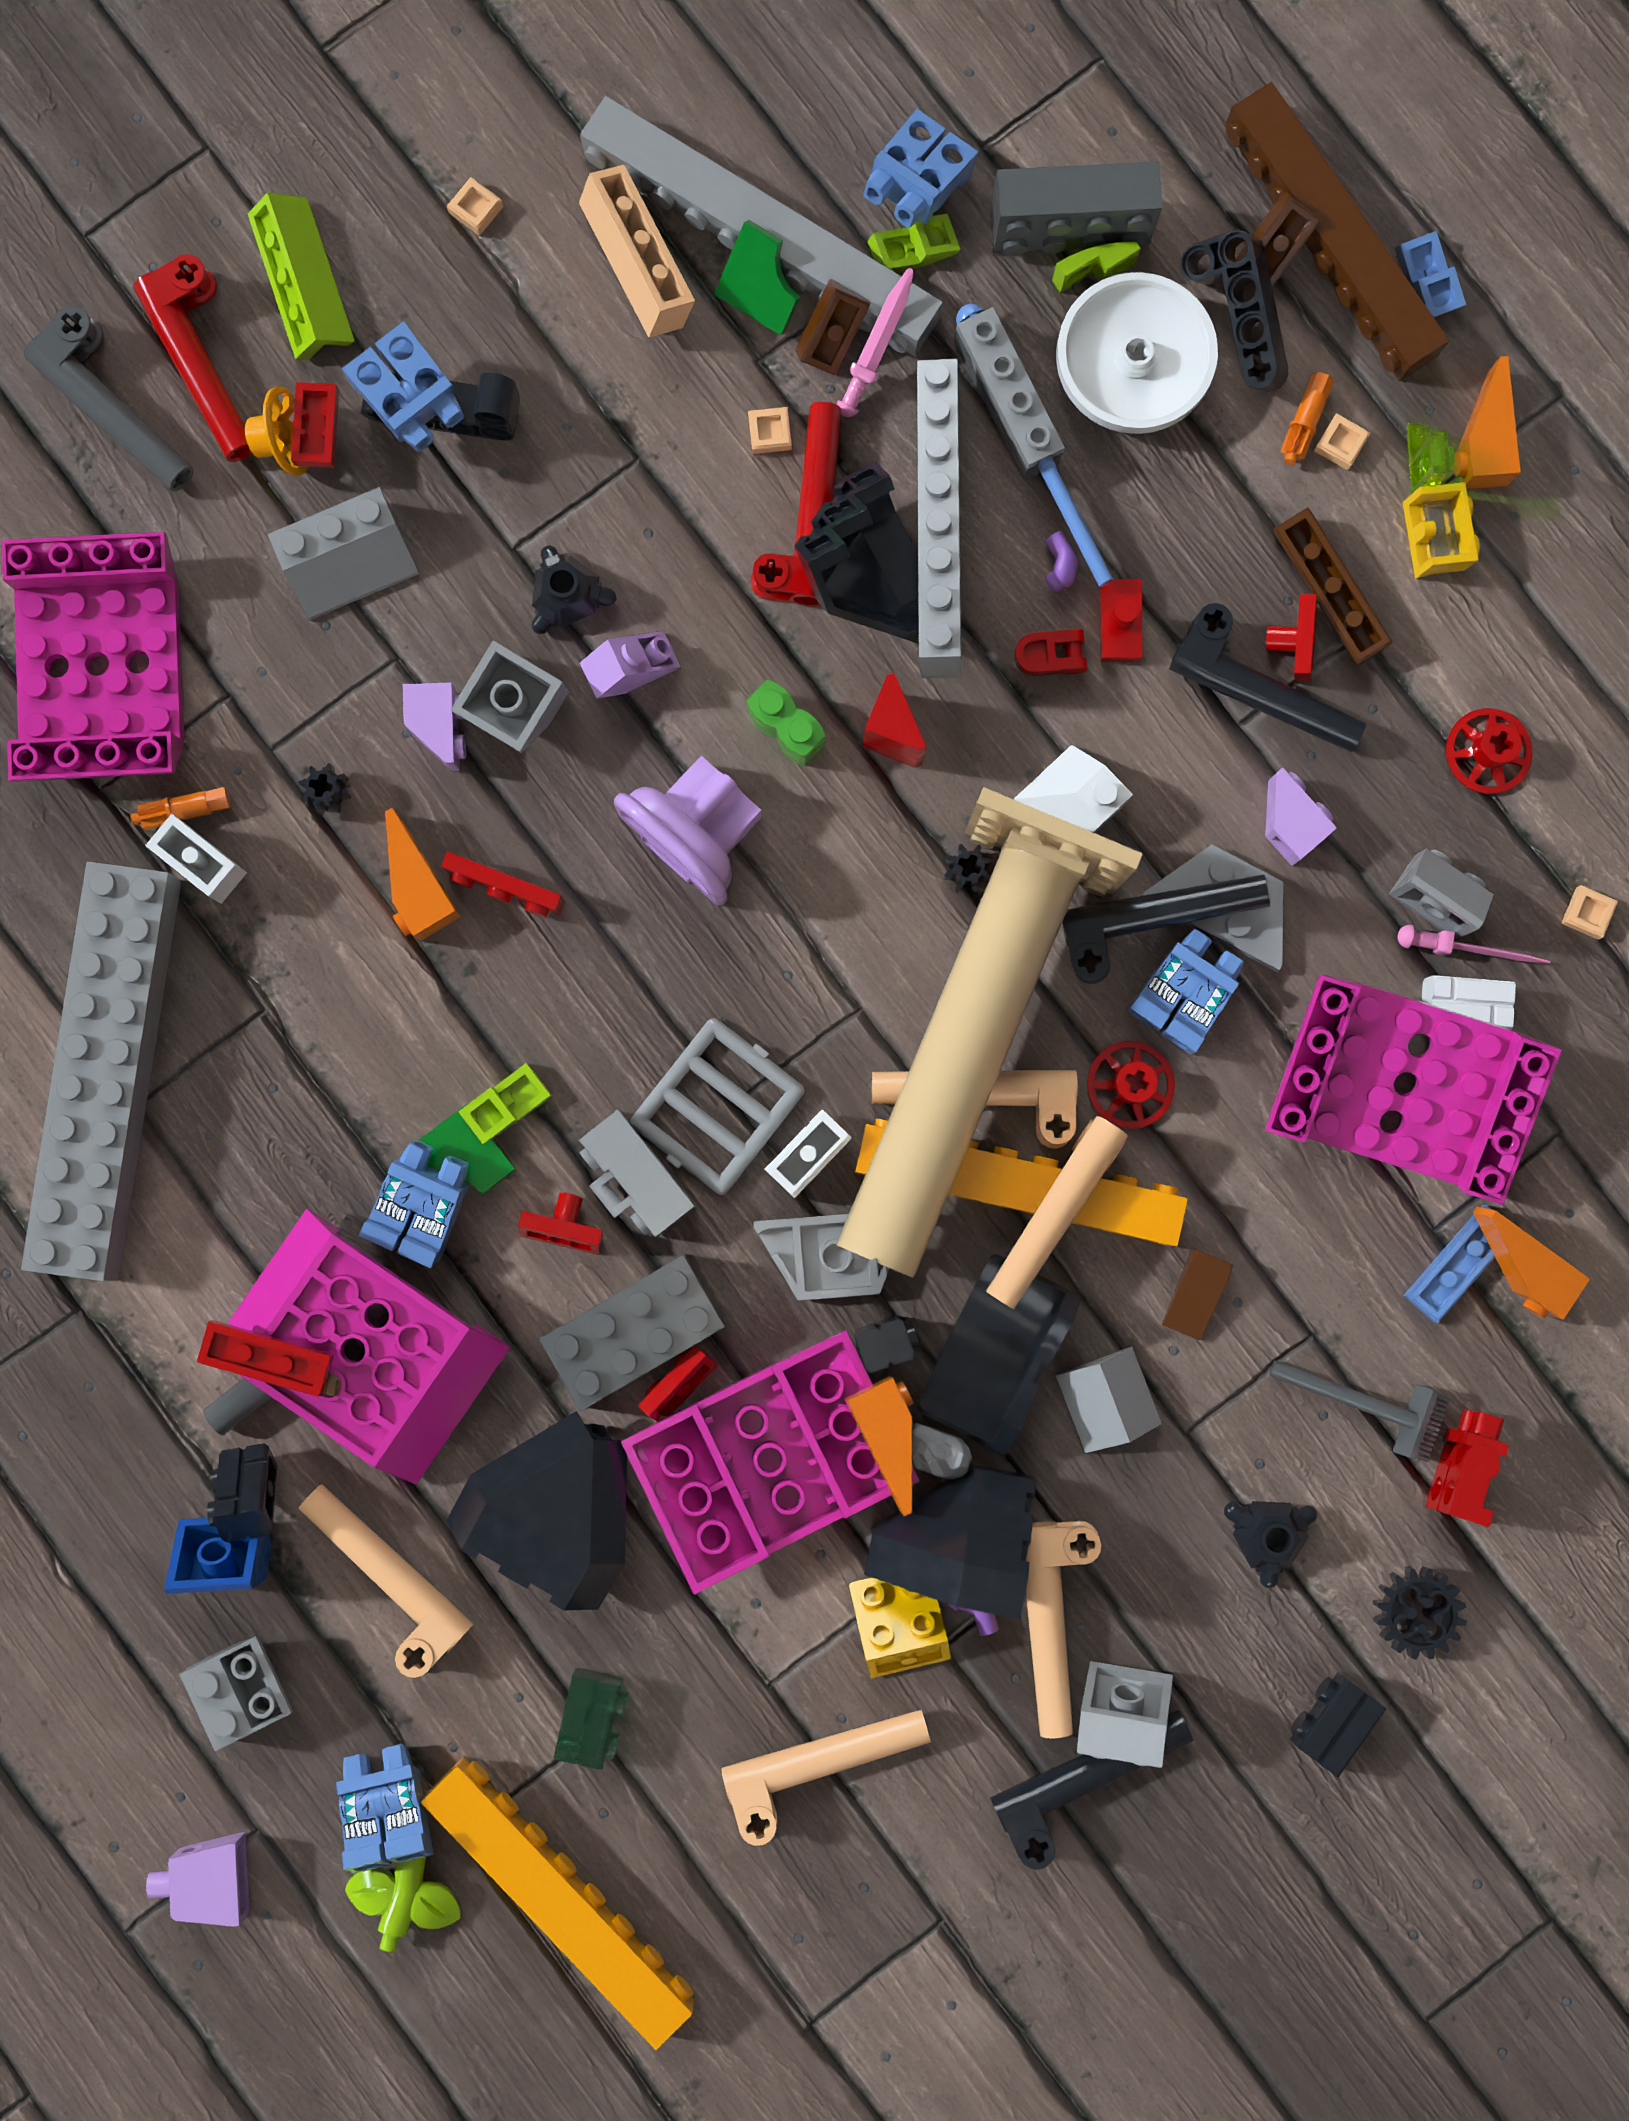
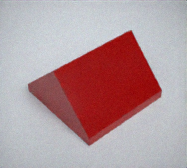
(893, 728)

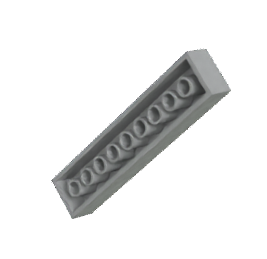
(101, 1072)

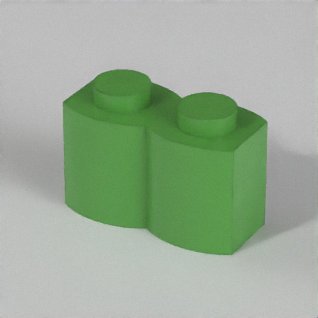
(776, 716)

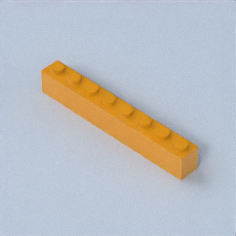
(1022, 1186)
(560, 1902)

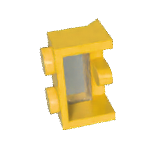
(1440, 529)

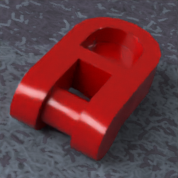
(1037, 655)

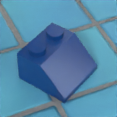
(207, 1563)

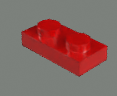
(686, 1375)

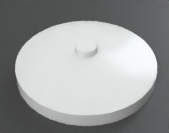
(1136, 352)

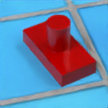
(315, 425)
(1121, 621)
(1298, 638)
(562, 1228)

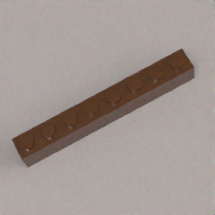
(1343, 240)

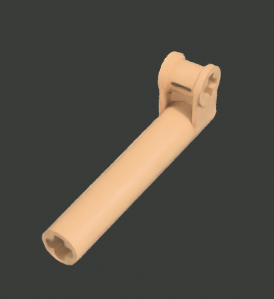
(1050, 1092)
(1089, 1161)
(1044, 1595)
(438, 1619)
(753, 1780)

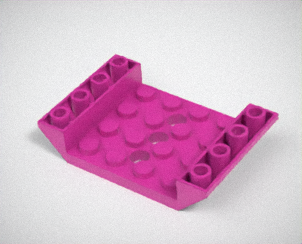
(83, 603)
(1470, 1095)
(415, 1369)

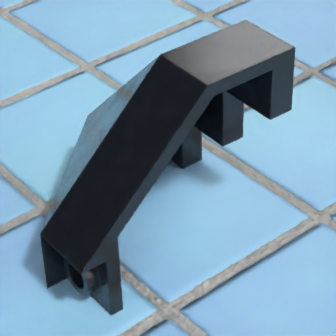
(863, 557)
(551, 1513)
(961, 1542)

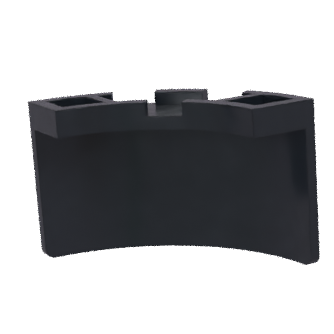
(996, 1358)

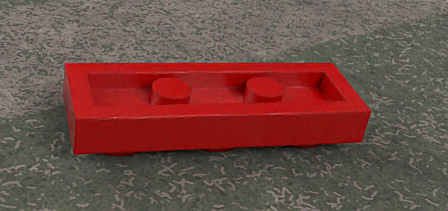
(502, 886)
(265, 1358)

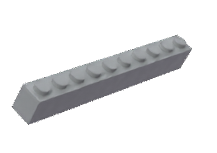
(723, 202)

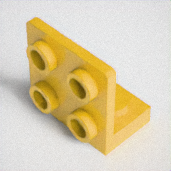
(897, 1627)

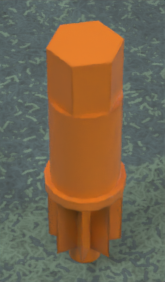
(1304, 425)
(184, 807)

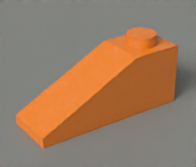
(1489, 445)
(415, 888)
(1530, 1268)
(887, 1429)

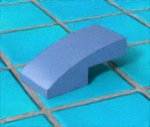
(1429, 274)

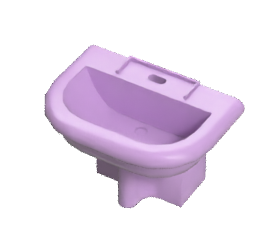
(693, 825)

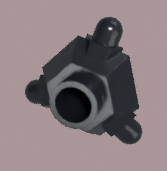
(565, 591)
(1270, 1535)

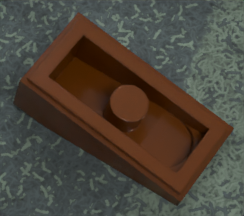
(1197, 1294)

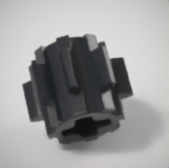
(328, 799)
(961, 859)

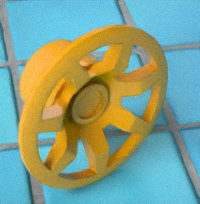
(272, 432)

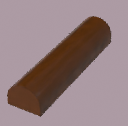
(1335, 587)

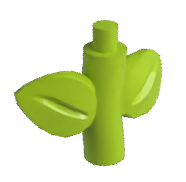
(402, 1899)

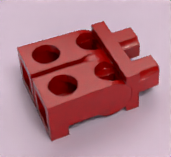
(1467, 1467)

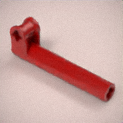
(167, 299)
(816, 489)

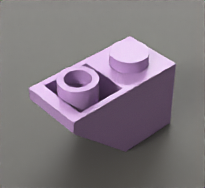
(629, 663)
(433, 723)
(1293, 819)

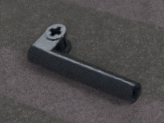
(1202, 662)
(1091, 925)
(1025, 1803)

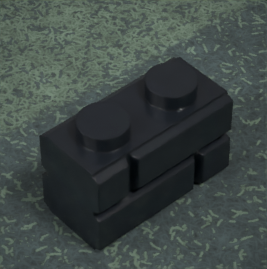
(886, 1343)
(243, 1493)
(1336, 1723)

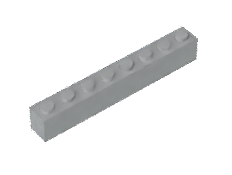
(939, 519)

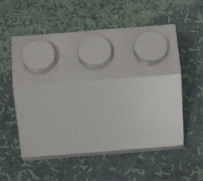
(343, 553)

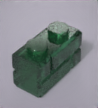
(589, 1719)

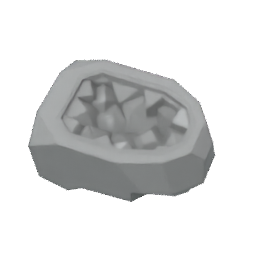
(939, 1452)

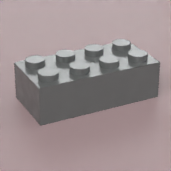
(1074, 206)
(632, 1332)

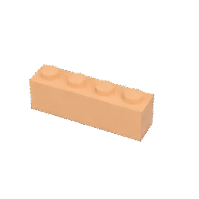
(636, 251)

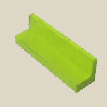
(299, 274)

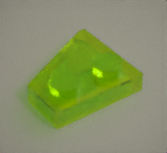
(1428, 455)

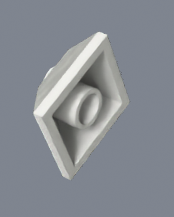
(1077, 791)

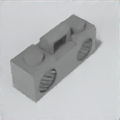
(650, 1186)

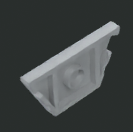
(1251, 932)
(813, 1262)

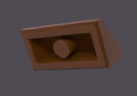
(1283, 233)
(832, 327)

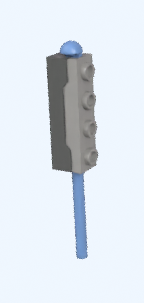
(1020, 416)

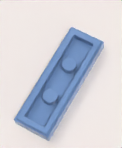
(1451, 1272)

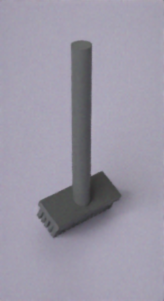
(1417, 1423)

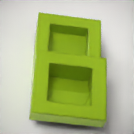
(915, 245)
(1100, 260)
(505, 1103)

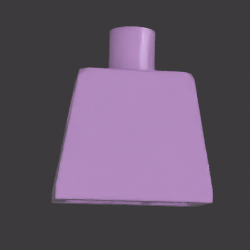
(206, 1882)

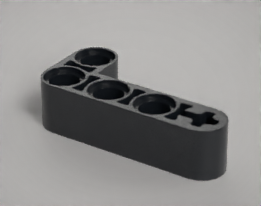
(1244, 314)
(487, 408)

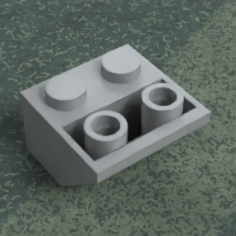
(235, 1692)

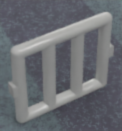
(691, 1060)

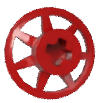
(1491, 749)
(1131, 1084)

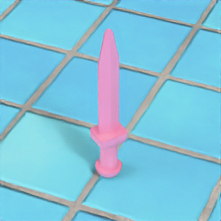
(865, 368)
(1443, 943)

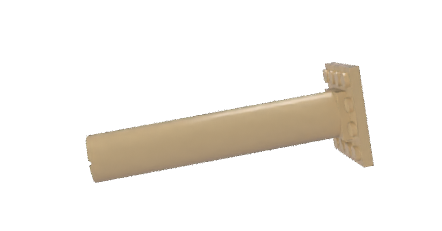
(975, 1020)

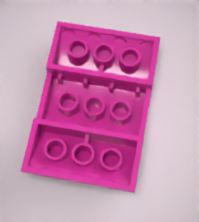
(760, 1462)

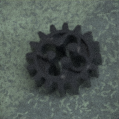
(1415, 1636)

